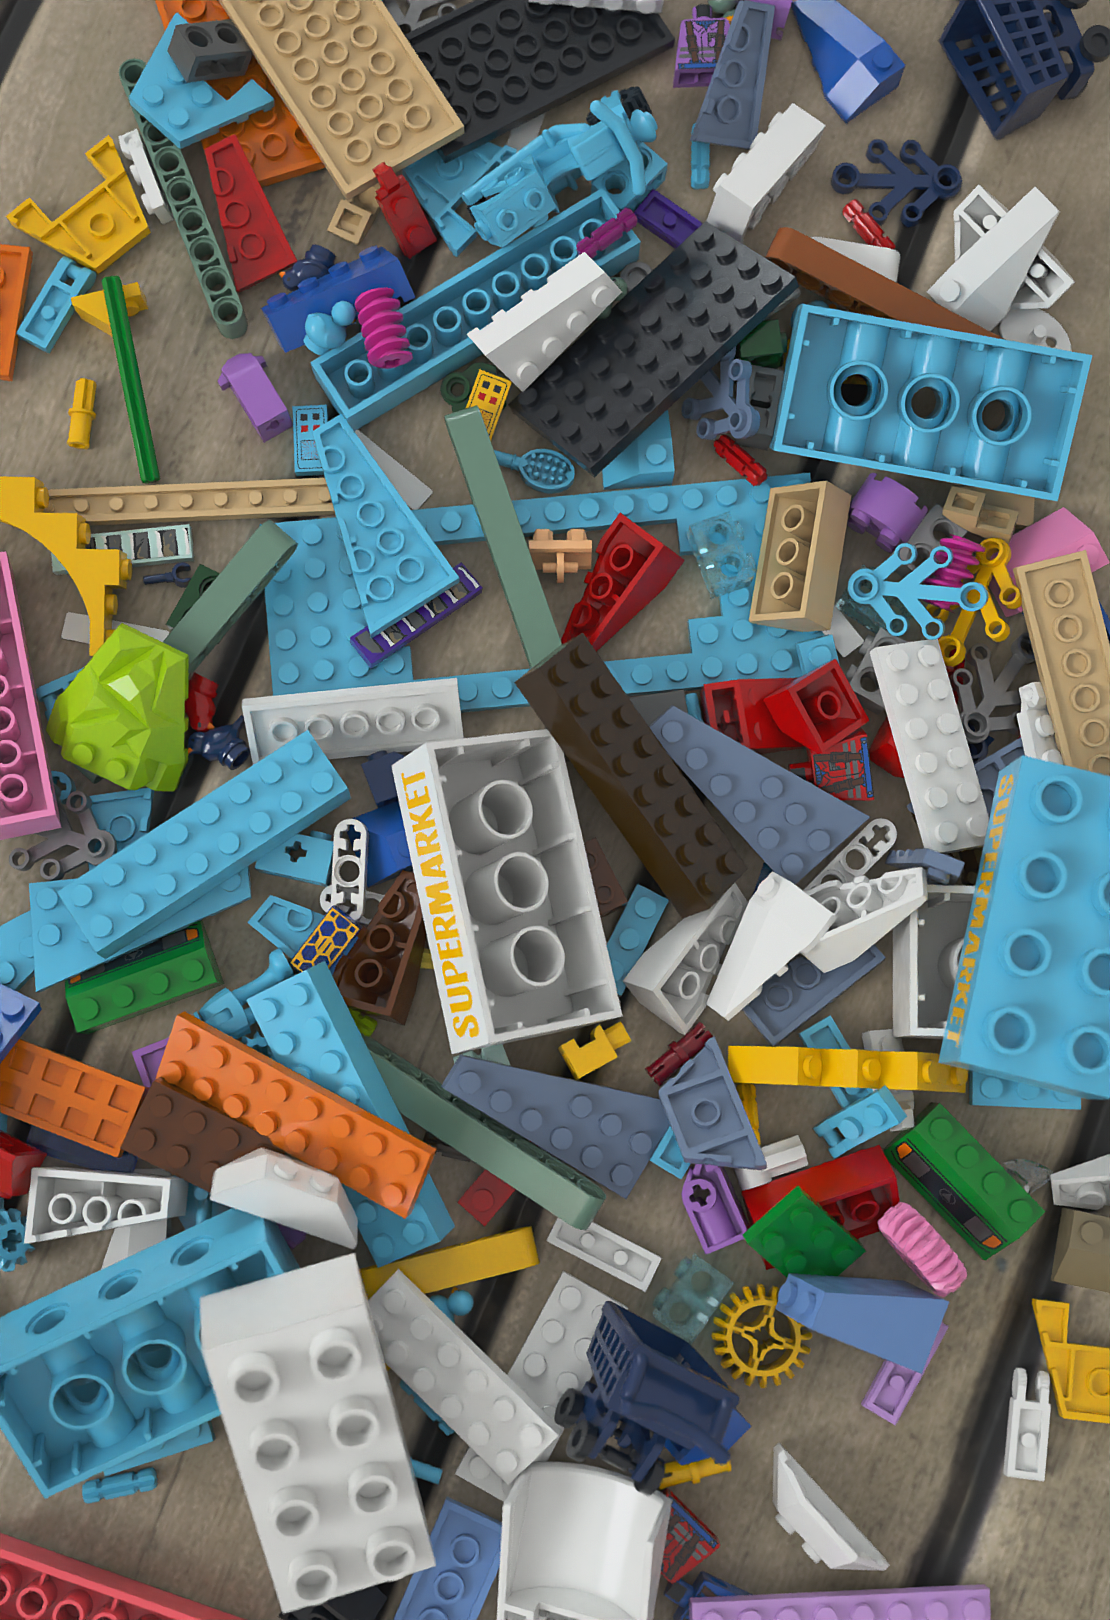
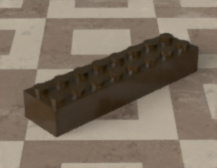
(632, 776)

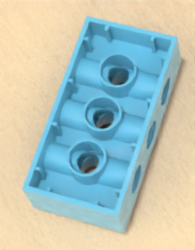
(964, 370)
(121, 1353)

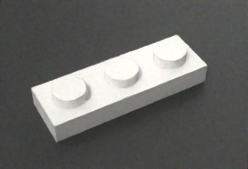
(607, 1252)

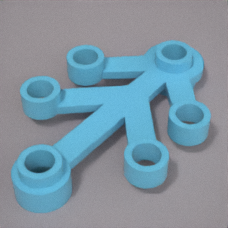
(910, 590)

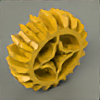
(758, 1351)

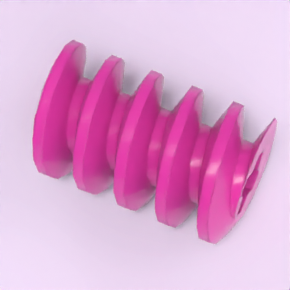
(381, 328)
(957, 570)

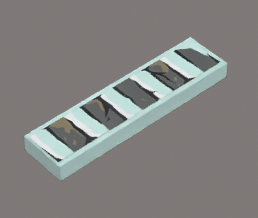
(143, 546)

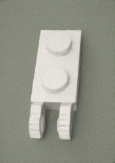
(1027, 1428)

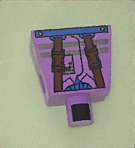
(699, 47)

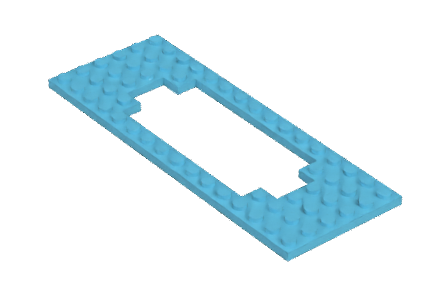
(318, 607)

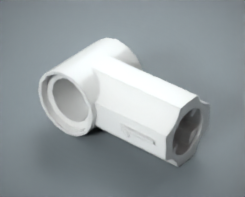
(780, 1157)

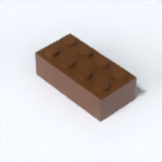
(189, 1135)

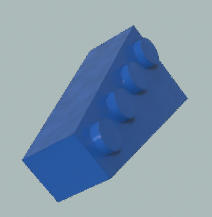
(344, 283)

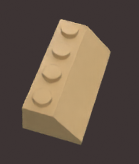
(800, 557)

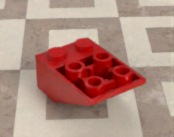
(741, 714)

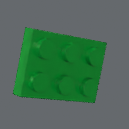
(803, 1238)

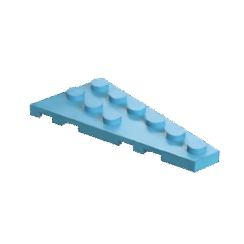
(385, 544)
(65, 952)

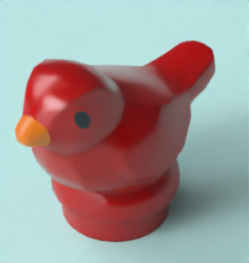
(200, 704)

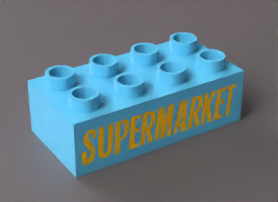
(1038, 936)

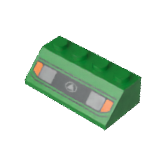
(143, 980)
(962, 1181)

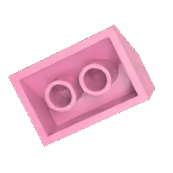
(1046, 539)

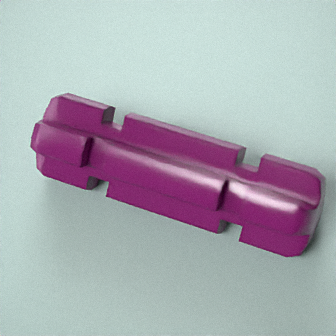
(607, 233)

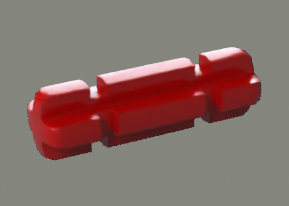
(866, 225)
(740, 460)

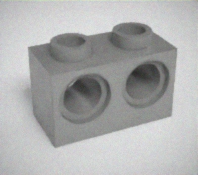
(924, 539)
(870, 700)

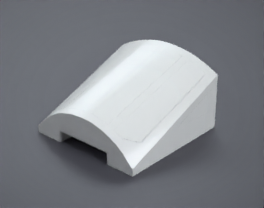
(580, 1545)

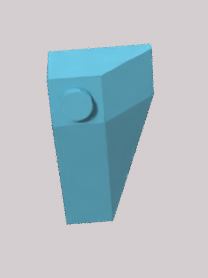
(645, 461)

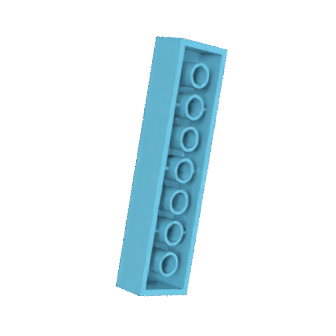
(204, 845)
(319, 1039)

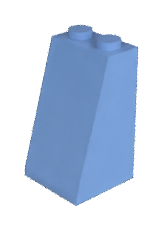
(867, 1313)

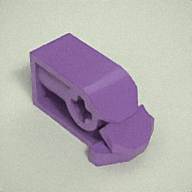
(256, 394)
(719, 1218)

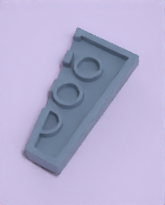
(939, 867)

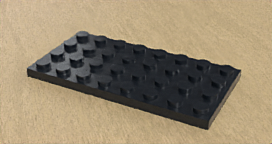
(522, 58)
(652, 347)

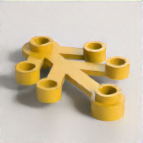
(985, 570)

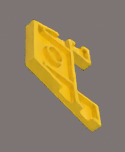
(98, 225)
(1076, 1370)

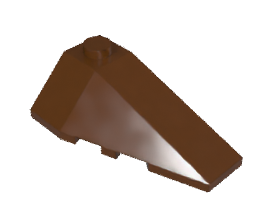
(386, 960)

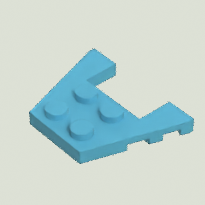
(190, 109)
(441, 185)

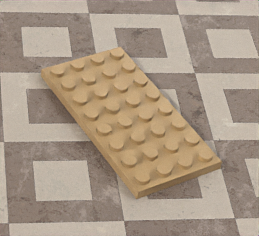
(348, 83)

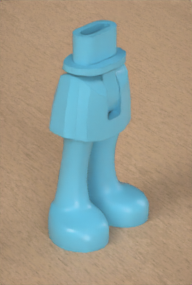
(225, 1008)

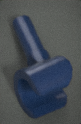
(170, 576)

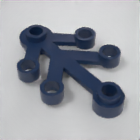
(901, 180)

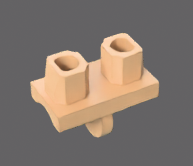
(560, 555)

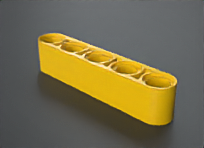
(459, 1262)

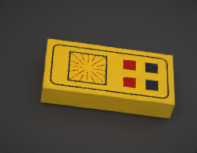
(490, 396)

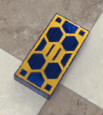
(327, 940)

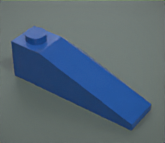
(849, 56)

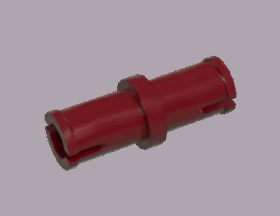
(678, 1054)

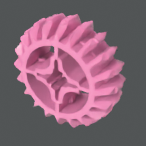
(922, 1249)

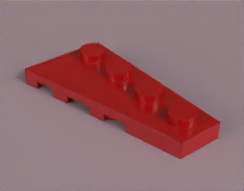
(251, 230)

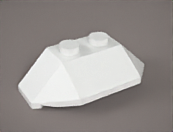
(1046, 277)
(287, 1194)
(818, 1520)

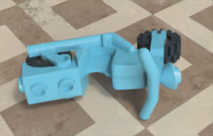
(514, 200)

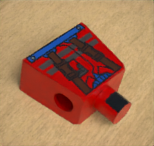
(841, 769)
(686, 1541)

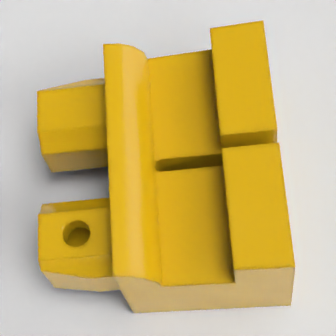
(597, 1052)

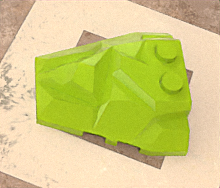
(127, 713)

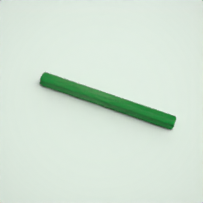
(130, 379)

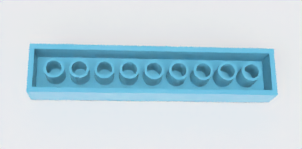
(443, 316)

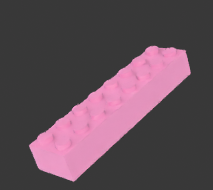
(26, 779)

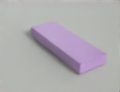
(895, 1386)

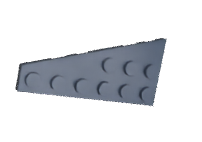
(770, 807)
(580, 1122)

